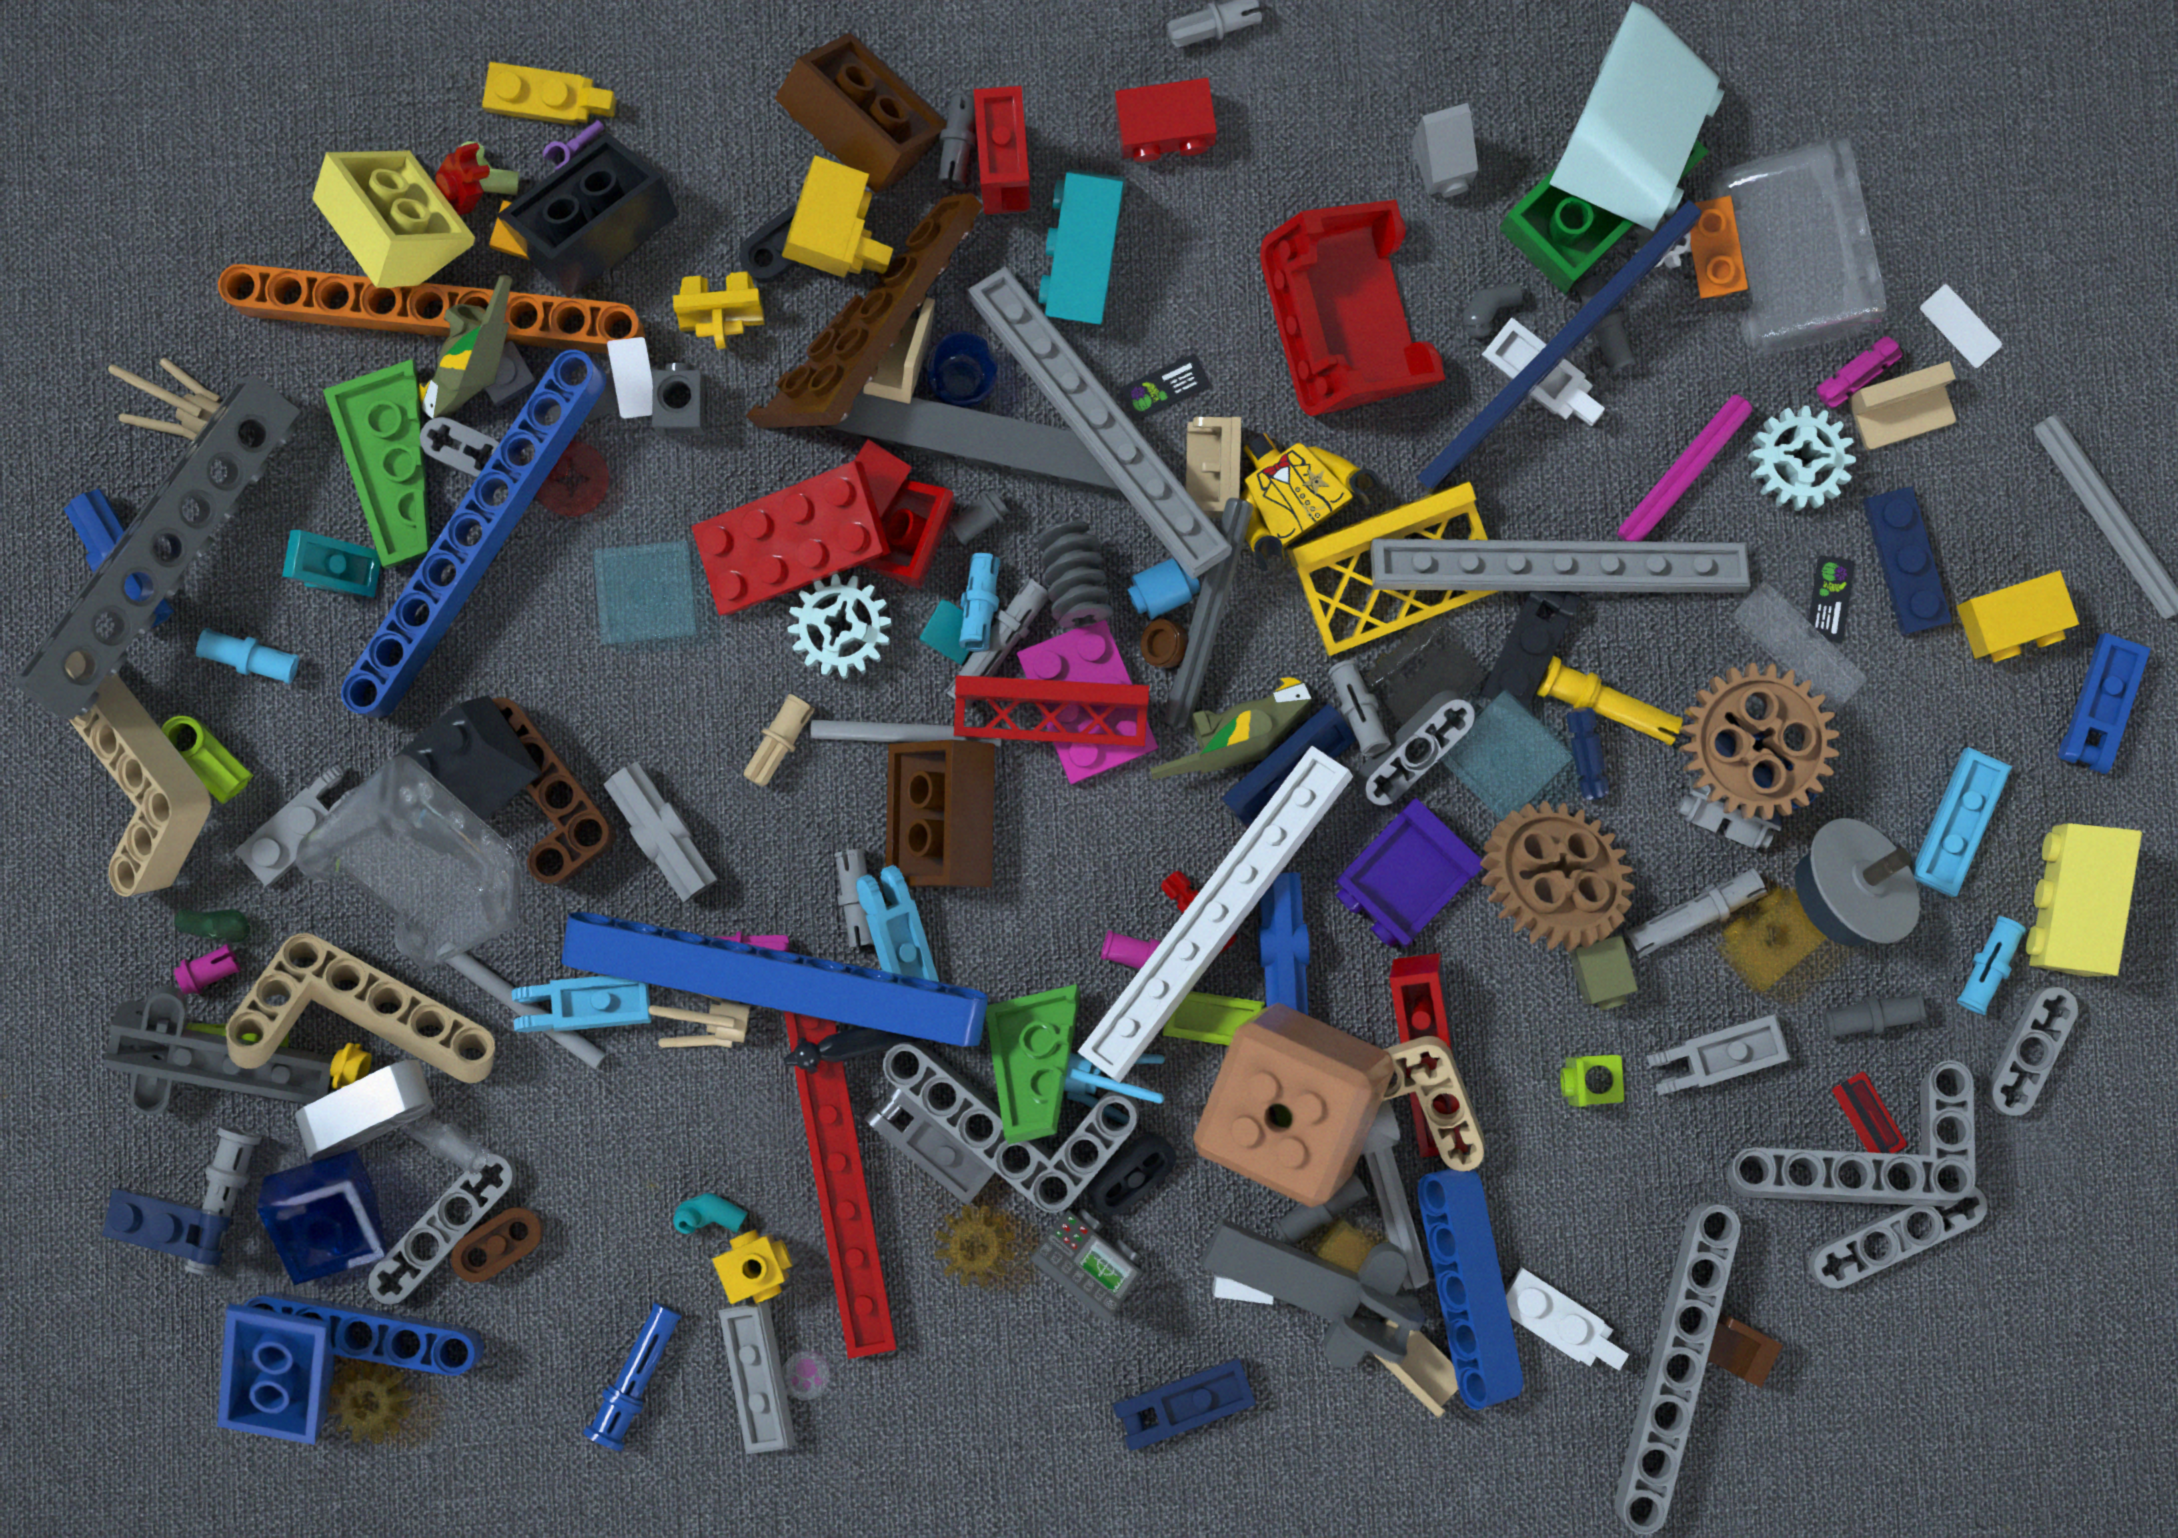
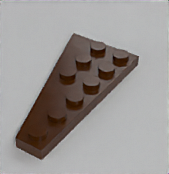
(857, 338)

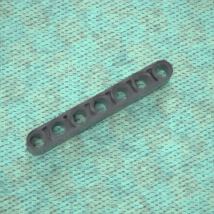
(975, 440)

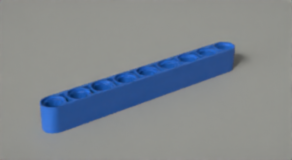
(452, 543)
(774, 978)

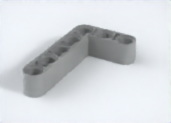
(993, 1147)
(1874, 1167)

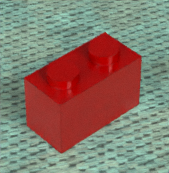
(1165, 119)

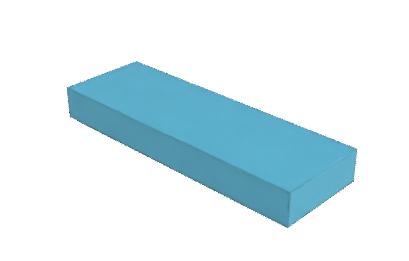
(1960, 821)

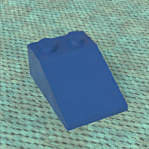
(275, 1374)

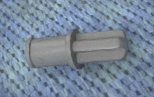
(1213, 22)

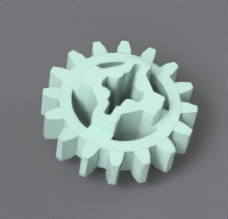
(1803, 438)
(819, 619)

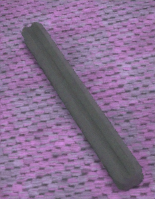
(1208, 617)

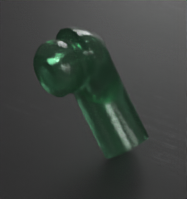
(213, 924)

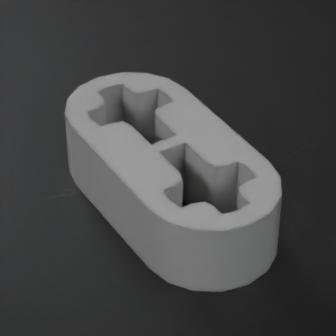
(462, 434)

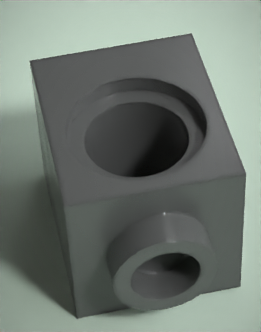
(686, 420)

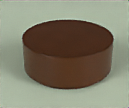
(1164, 643)

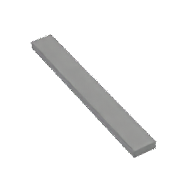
(1099, 423)
(1559, 565)

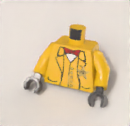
(1296, 493)

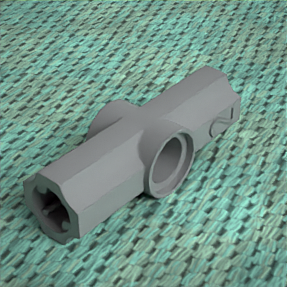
(660, 832)

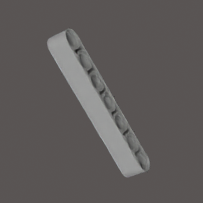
(1685, 1389)

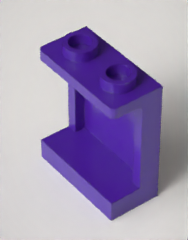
(1407, 874)

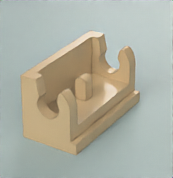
(1213, 462)

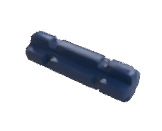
(1587, 753)

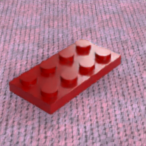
(791, 538)

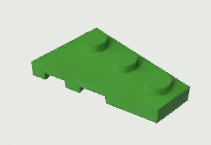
(1031, 1059)

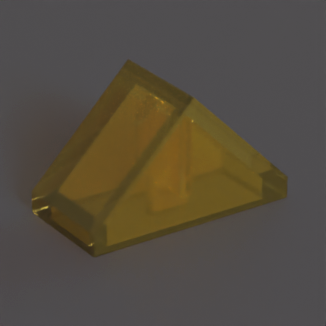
(1344, 1246)

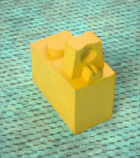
(830, 222)

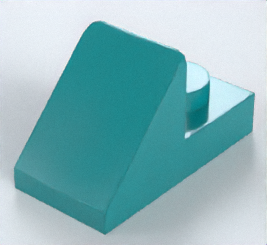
(331, 564)

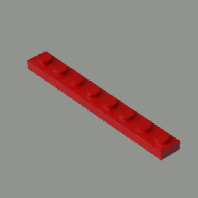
(843, 1196)

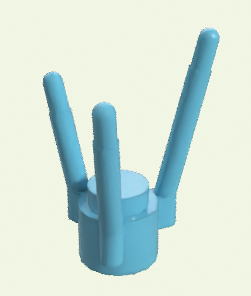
(1085, 1077)

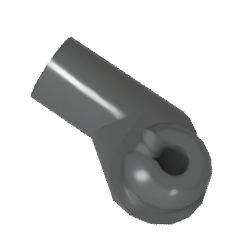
(1485, 305)

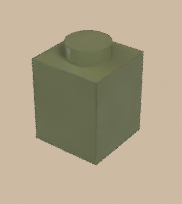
(1604, 972)

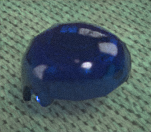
(961, 370)

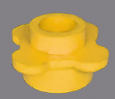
(350, 1065)

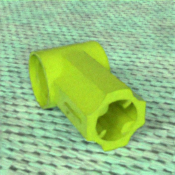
(210, 759)

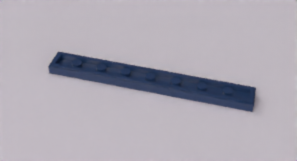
(1560, 347)

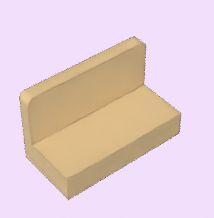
(903, 361)
(1904, 406)
(1425, 1371)

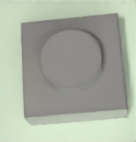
(512, 376)

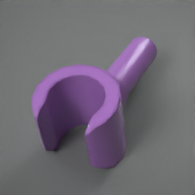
(573, 146)

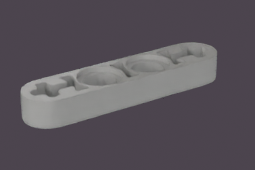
(446, 1232)
(1900, 1242)

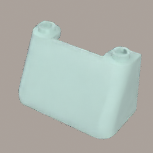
(1639, 122)

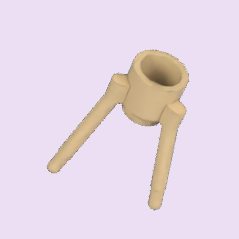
(191, 410)
(726, 1020)

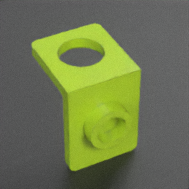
(1573, 1080)

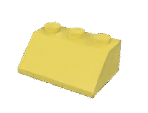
(390, 215)
(2083, 899)

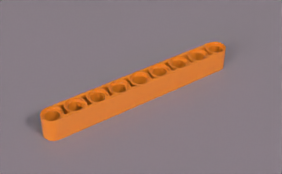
(407, 314)

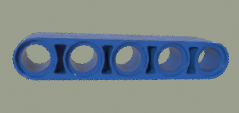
(1470, 1287)
(386, 1333)

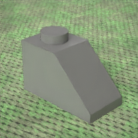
(1446, 151)

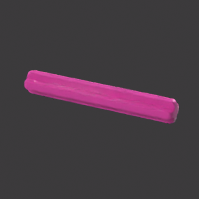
(1685, 469)

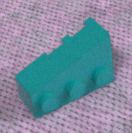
(1082, 245)

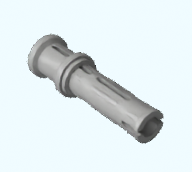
(225, 1178)

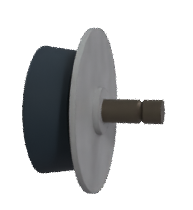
(1857, 885)

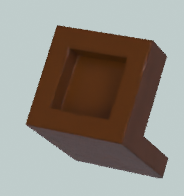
(1743, 1350)

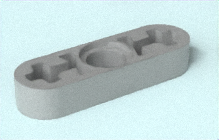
(2025, 1087)

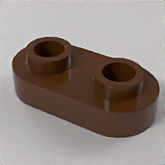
(499, 1244)

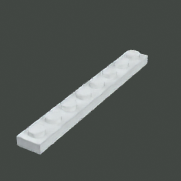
(1215, 914)

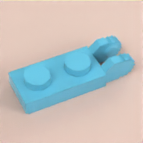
(896, 928)
(585, 1004)

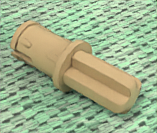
(778, 740)

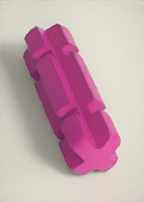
(1859, 372)

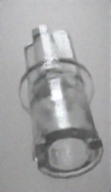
(448, 1143)

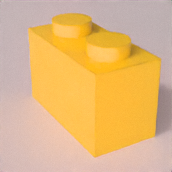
(2017, 615)

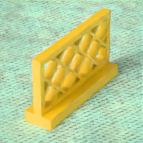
(1357, 538)

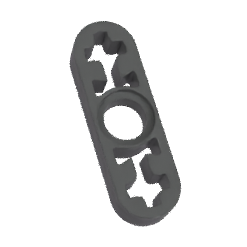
(1449, 734)

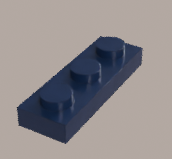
(1907, 561)
(1323, 731)

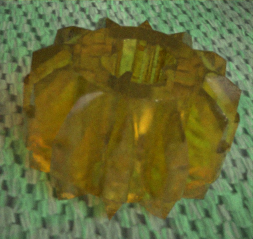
(984, 1258)
(353, 1410)

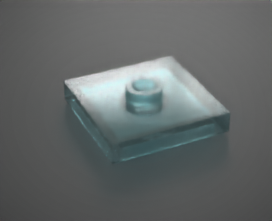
(645, 593)
(1506, 755)

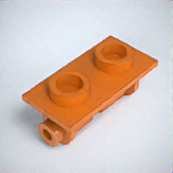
(1717, 250)

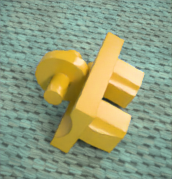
(721, 311)

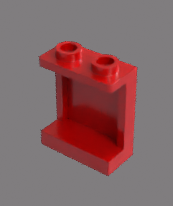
(1002, 149)

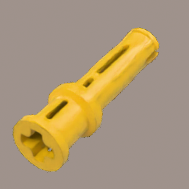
(1588, 691)

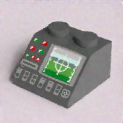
(1088, 1262)

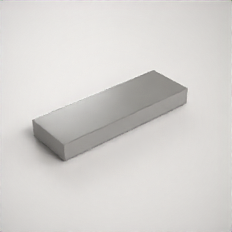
(757, 1377)

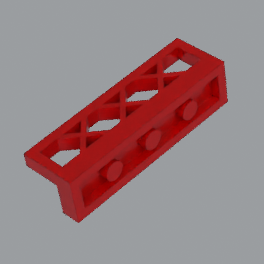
(1051, 692)

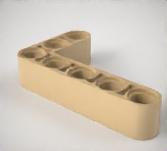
(156, 779)
(356, 1005)

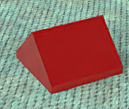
(913, 531)

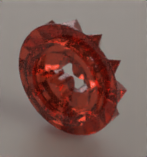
(588, 494)

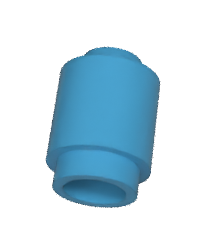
(1162, 588)

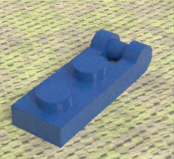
(2105, 702)

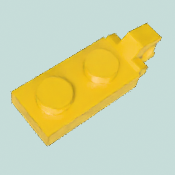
(544, 95)

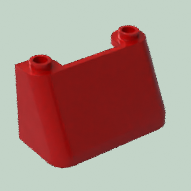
(1343, 308)

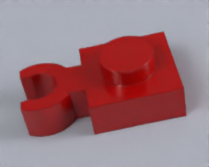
(460, 178)

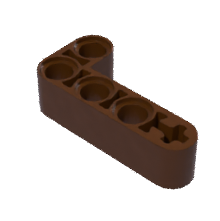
(566, 820)

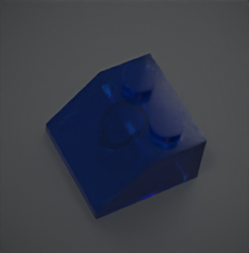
(323, 1217)

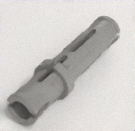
(1005, 633)
(1703, 909)

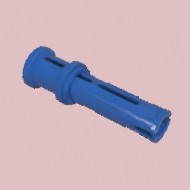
(628, 1402)

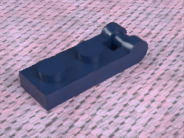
(165, 1226)
(1185, 1403)

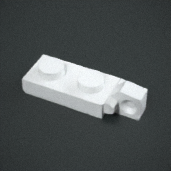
(1560, 391)
(1561, 1321)

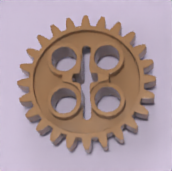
(1733, 775)
(1557, 876)

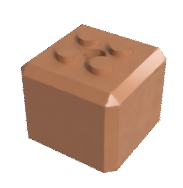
(1321, 1076)

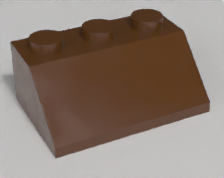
(860, 111)
(941, 813)

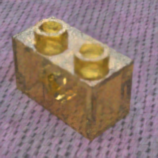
(1764, 964)

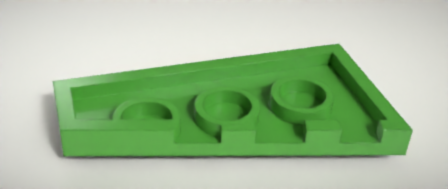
(381, 441)

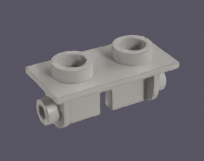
(1748, 832)

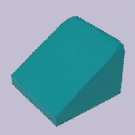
(944, 632)

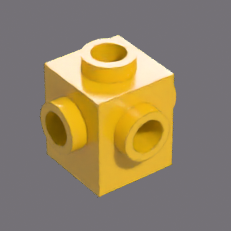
(740, 1279)

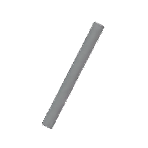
(887, 732)
(502, 991)

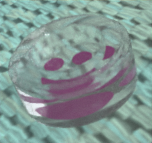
(806, 1374)

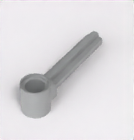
(1391, 1194)

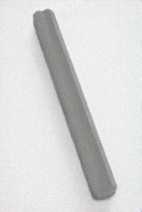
(2109, 515)

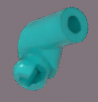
(705, 1210)

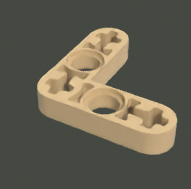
(1432, 1083)

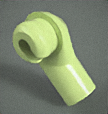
(498, 180)

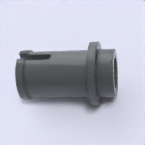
(978, 517)

